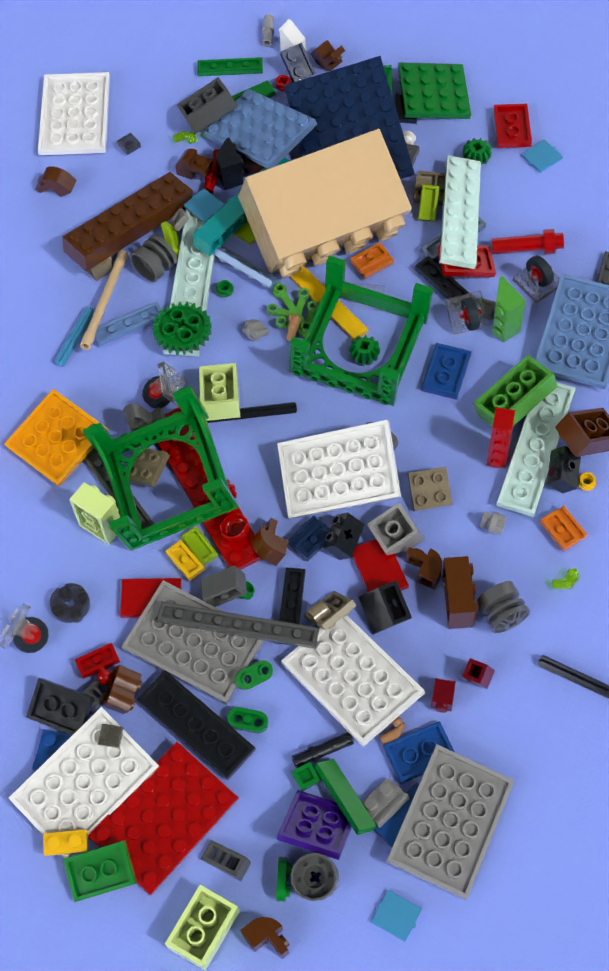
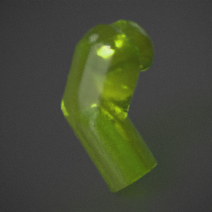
(191, 136)
(568, 581)

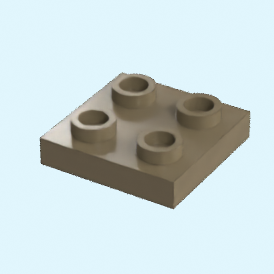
(429, 178)
(148, 467)
(429, 488)
(329, 610)

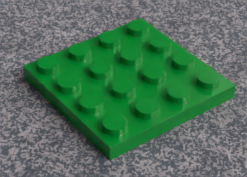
(434, 90)

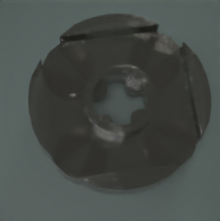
(77, 611)

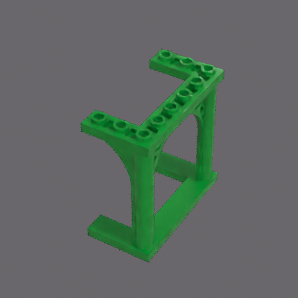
(389, 378)
(194, 415)

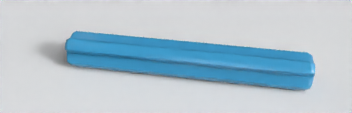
(74, 336)

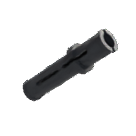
(321, 750)

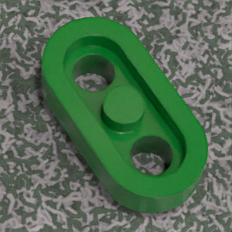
(254, 674)
(248, 720)
(283, 889)

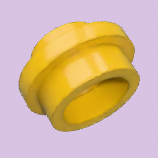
(586, 477)

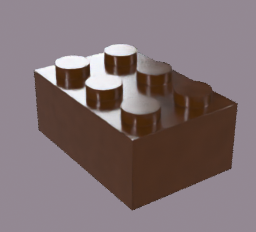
(585, 431)
(459, 592)

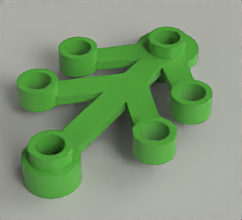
(282, 313)

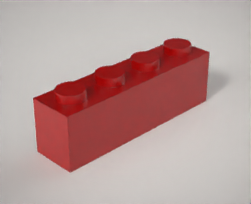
(500, 437)

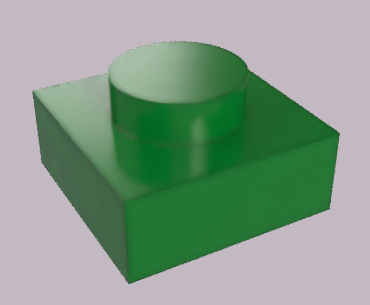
(305, 776)

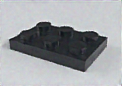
(59, 706)

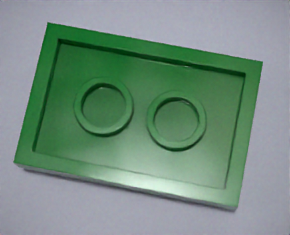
(99, 871)

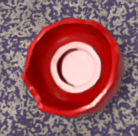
(235, 527)

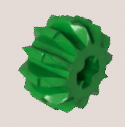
(477, 150)
(364, 350)

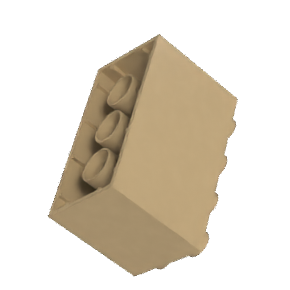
(325, 203)

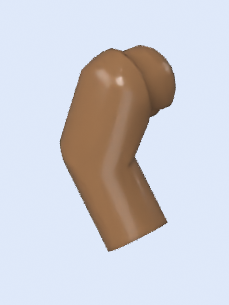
(294, 322)
(395, 733)

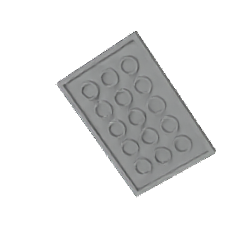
(192, 655)
(450, 822)

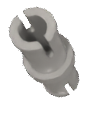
(268, 30)

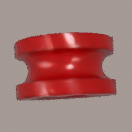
(282, 80)

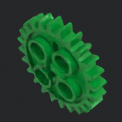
(182, 328)

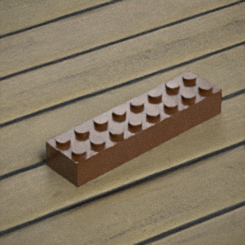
(126, 221)

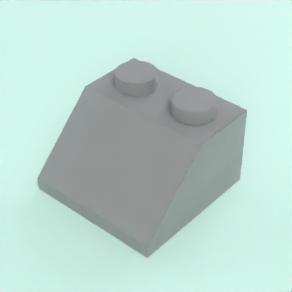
(395, 530)

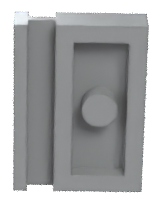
(385, 802)

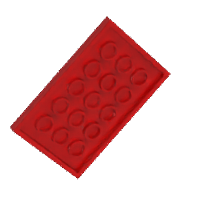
(166, 816)

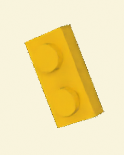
(185, 560)
(65, 842)

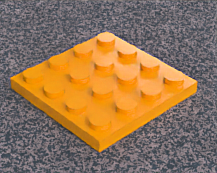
(53, 437)

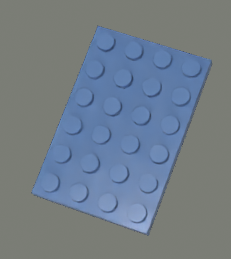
(261, 128)
(578, 332)

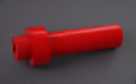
(548, 241)

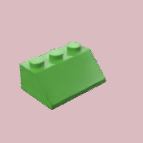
(508, 311)

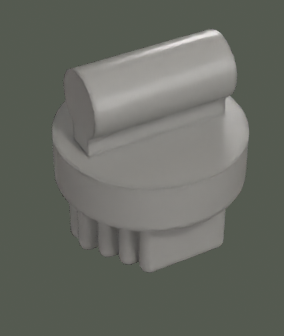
(254, 329)
(493, 522)

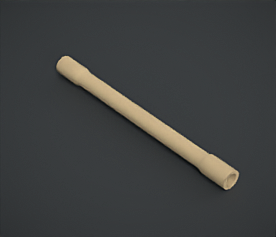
(89, 335)

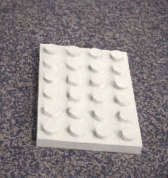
(74, 113)
(339, 469)
(354, 679)
(83, 780)

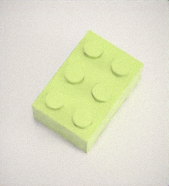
(220, 391)
(95, 511)
(202, 927)

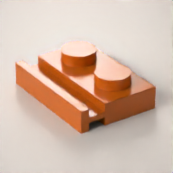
(372, 260)
(563, 528)

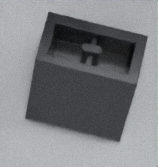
(230, 165)
(385, 607)

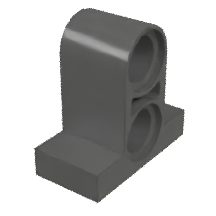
(138, 416)

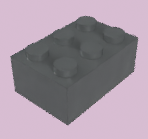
(207, 105)

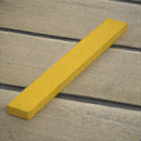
(341, 316)

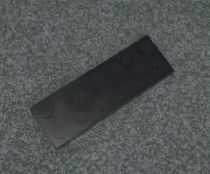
(196, 725)

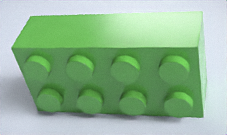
(517, 390)

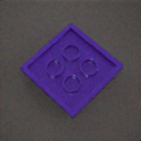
(315, 825)

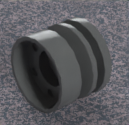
(153, 258)
(503, 607)
(302, 876)

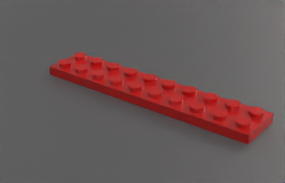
(191, 475)

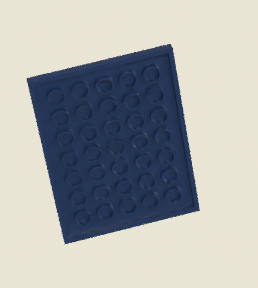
(349, 105)

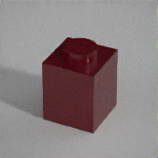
(478, 673)
(443, 695)

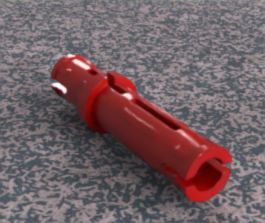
(212, 176)

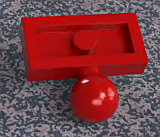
(98, 662)

